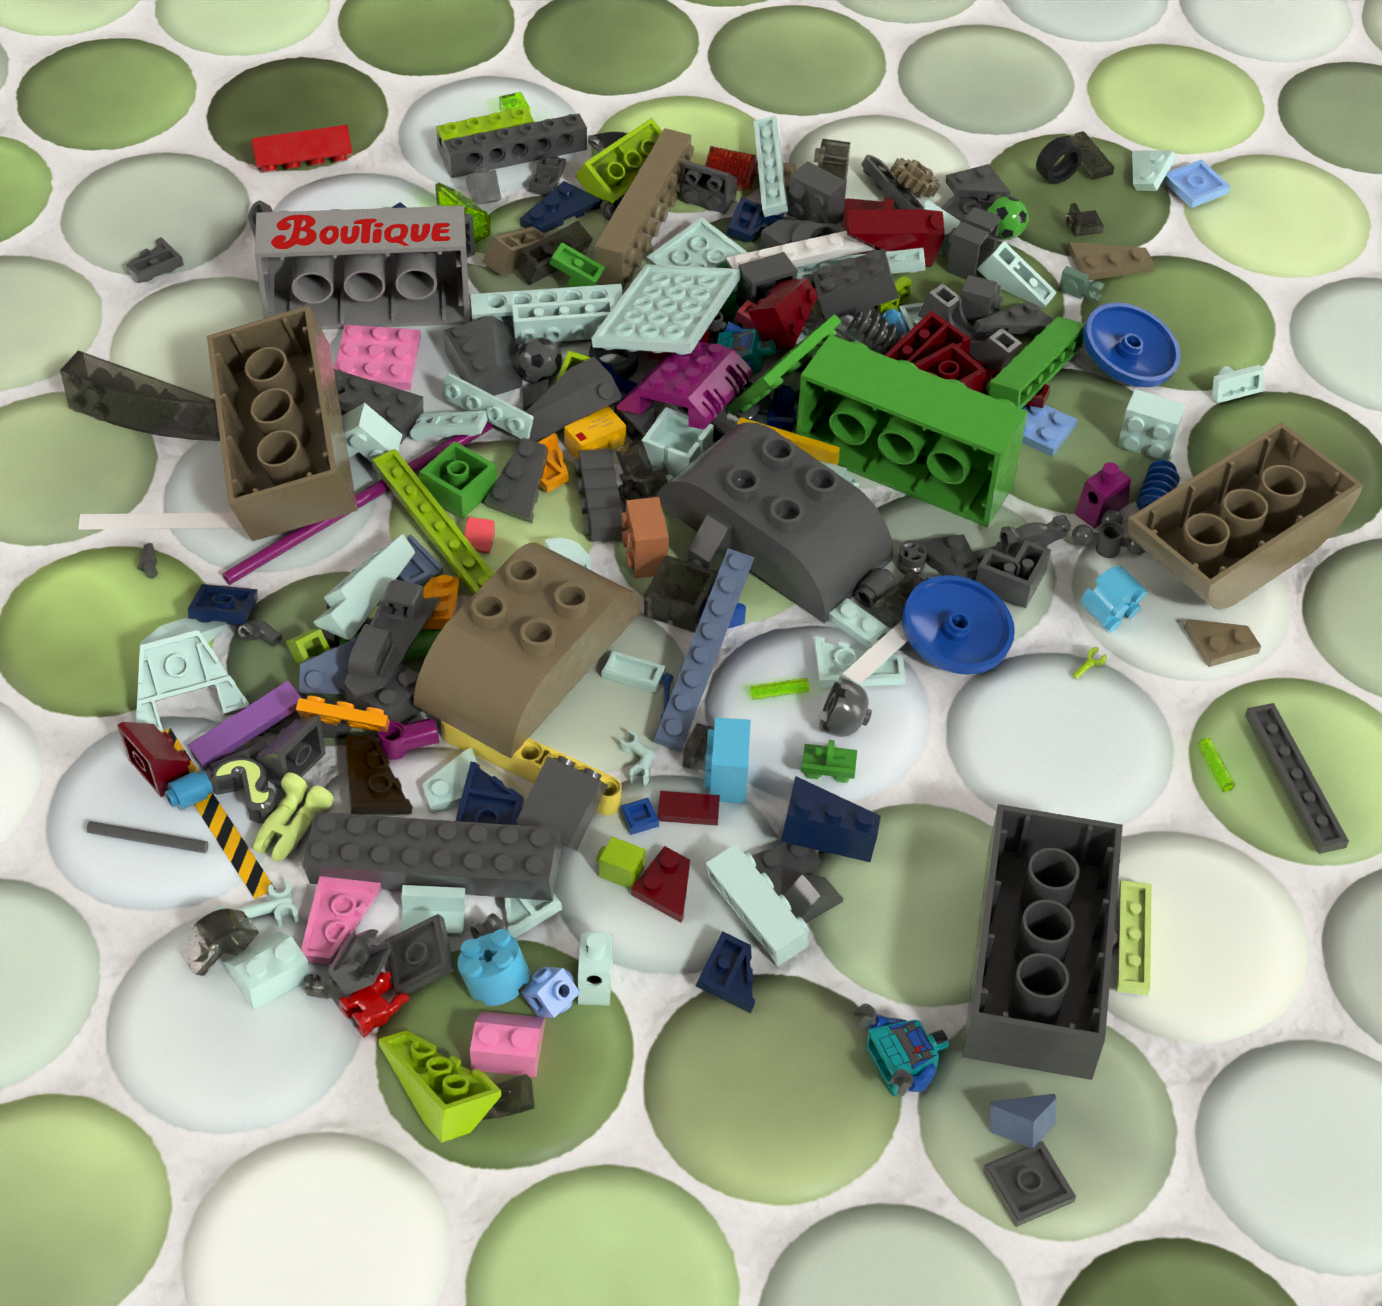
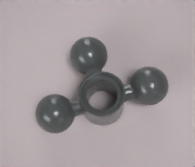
(1109, 538)

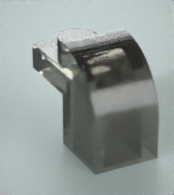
(638, 470)
(216, 934)

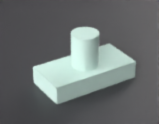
(1237, 383)

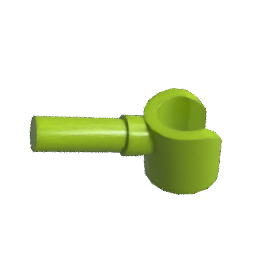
(1090, 662)

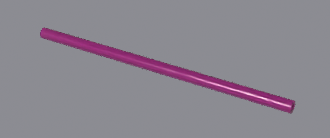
(362, 498)

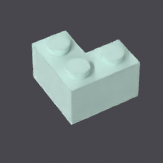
(369, 433)

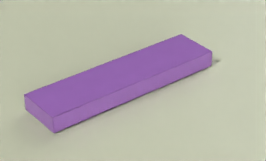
(245, 725)

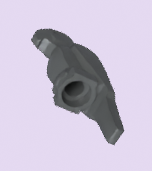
(1038, 533)

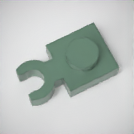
(1077, 285)

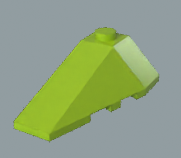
(615, 168)
(443, 1091)

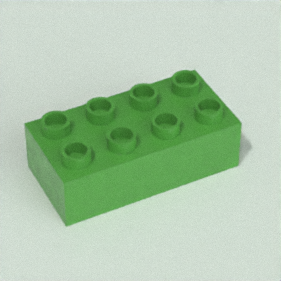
(894, 410)

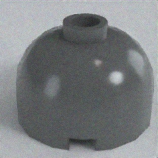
(845, 709)

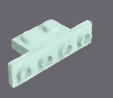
(498, 411)

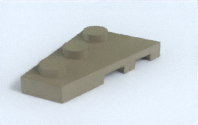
(1109, 260)

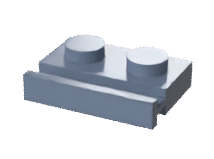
(421, 565)

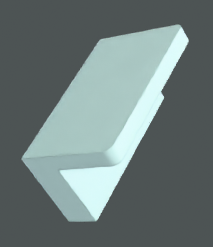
(427, 901)

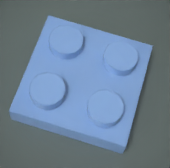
(1196, 183)
(1047, 428)

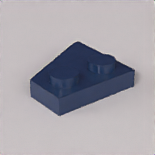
(750, 220)

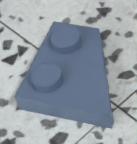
(326, 671)

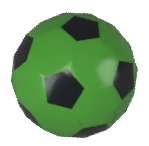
(1013, 216)

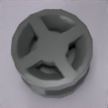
(912, 556)
(490, 925)

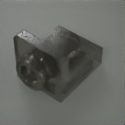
(1083, 222)
(696, 746)

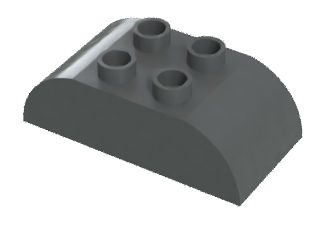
(787, 510)

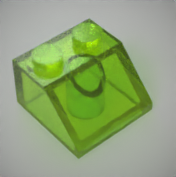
(481, 219)

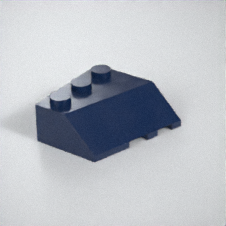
(829, 823)

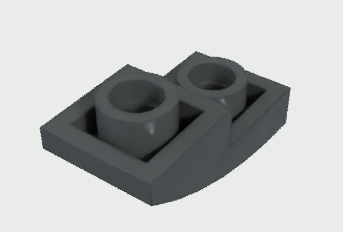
(547, 175)

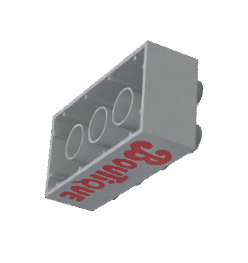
(365, 265)

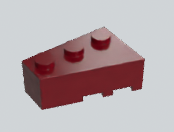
(784, 312)

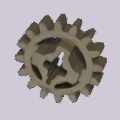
(915, 177)

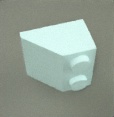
(268, 969)

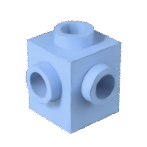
(550, 991)

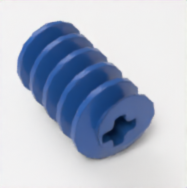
(1159, 480)

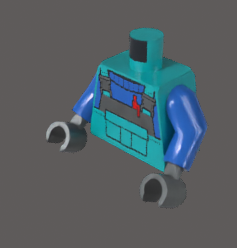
(744, 342)
(901, 1050)

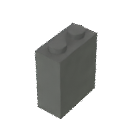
(563, 800)

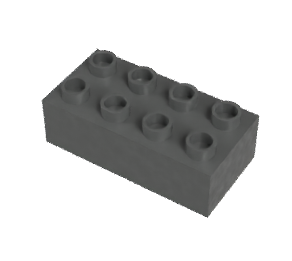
(1044, 943)

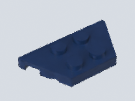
(488, 799)

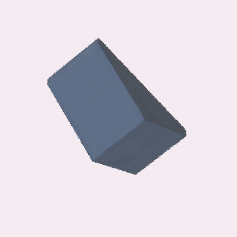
(1023, 1119)

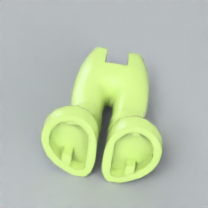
(295, 790)

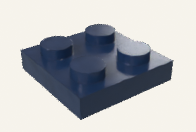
(222, 604)

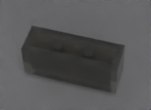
(535, 259)

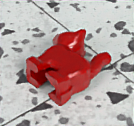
(369, 1007)

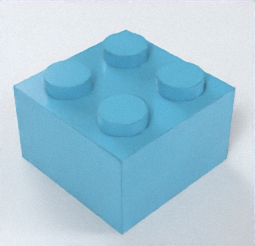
(728, 759)

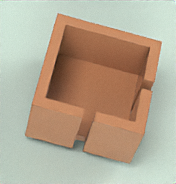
(644, 536)

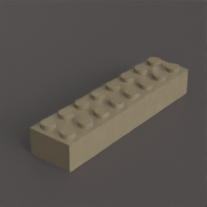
(643, 209)

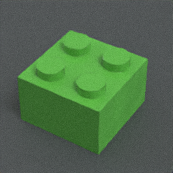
(459, 479)

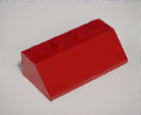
(301, 147)

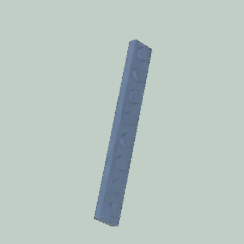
(703, 650)

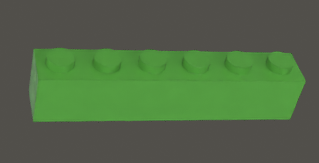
(1038, 362)

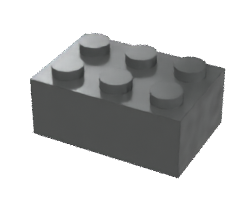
(855, 284)

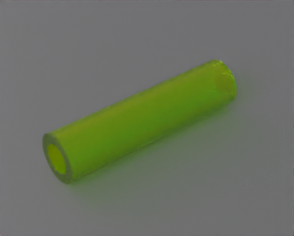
(779, 688)
(1216, 764)

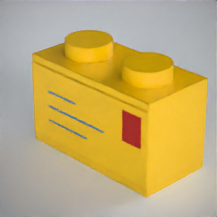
(595, 431)

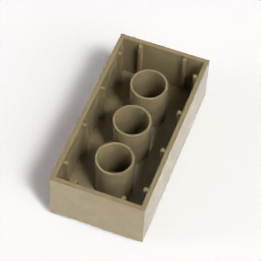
(280, 424)

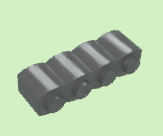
(600, 494)

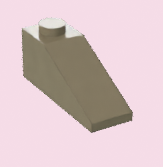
(507, 247)

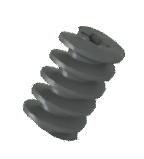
(875, 330)

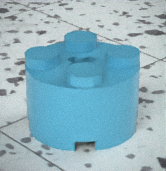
(1114, 597)
(493, 967)

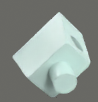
(596, 960)

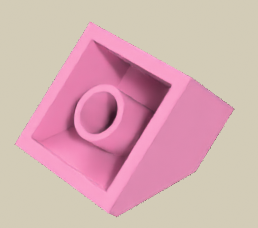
(507, 1043)

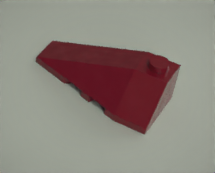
(898, 229)

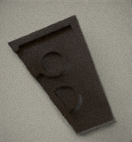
(370, 779)

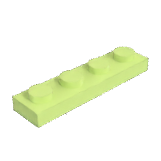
(1134, 938)

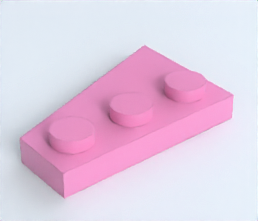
(334, 915)

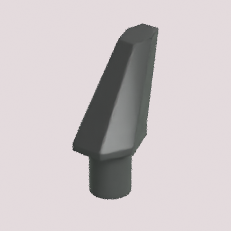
(148, 561)

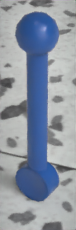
(667, 679)

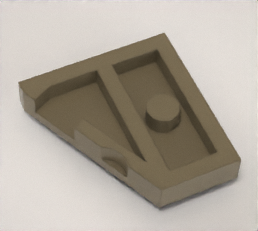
(1221, 641)

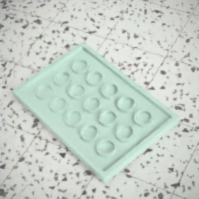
(666, 309)

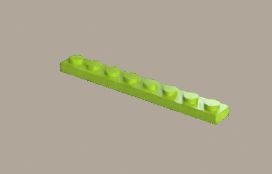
(433, 520)

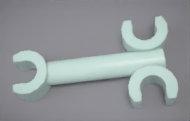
(279, 904)

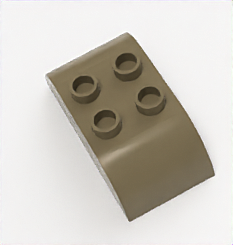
(1247, 516)
(521, 646)

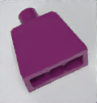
(1103, 492)

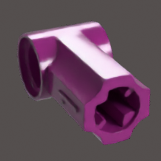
(407, 736)

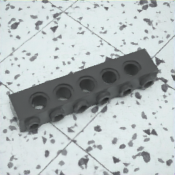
(515, 145)

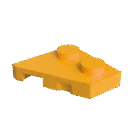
(555, 470)

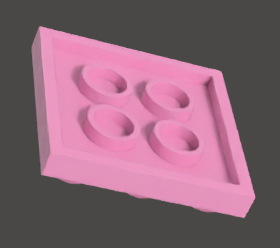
(379, 354)

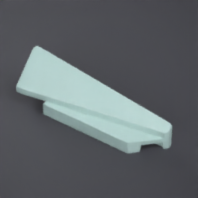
(363, 589)

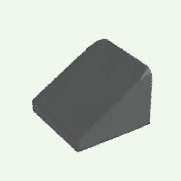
(533, 393)

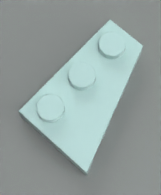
(835, 659)

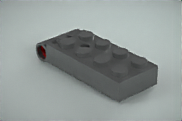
(392, 404)

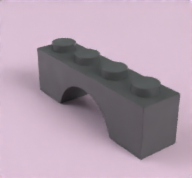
(993, 348)

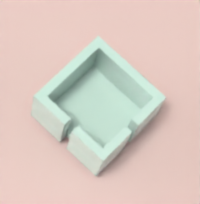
(1151, 425)
(673, 443)

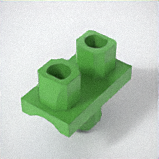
(829, 761)

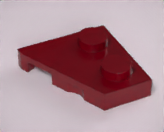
(665, 883)

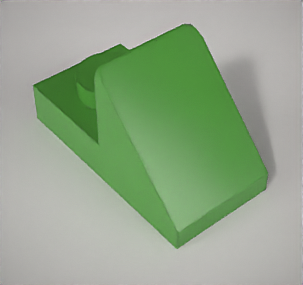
(578, 266)

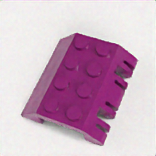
(697, 381)

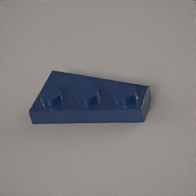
(558, 206)

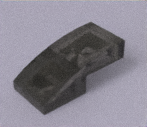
(515, 1097)

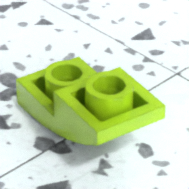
(903, 288)

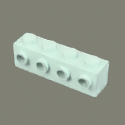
(560, 319)
(758, 904)

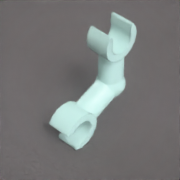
(647, 756)

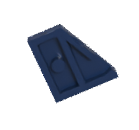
(729, 972)

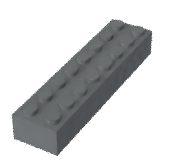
(437, 853)

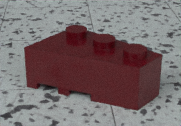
(927, 338)

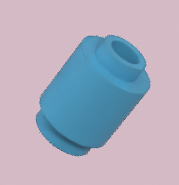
(188, 790)

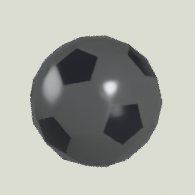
(539, 359)

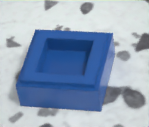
(639, 816)

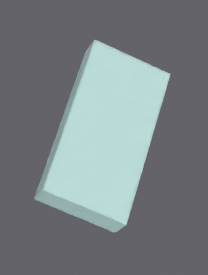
(633, 671)

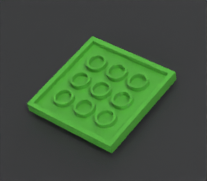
(784, 367)

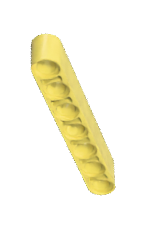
(529, 761)

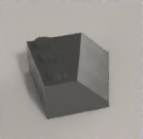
(485, 354)

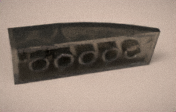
(137, 400)

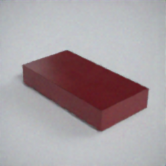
(688, 808)

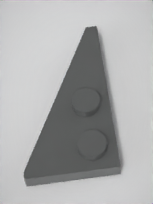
(1017, 320)

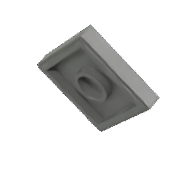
(420, 955)
(1029, 1184)

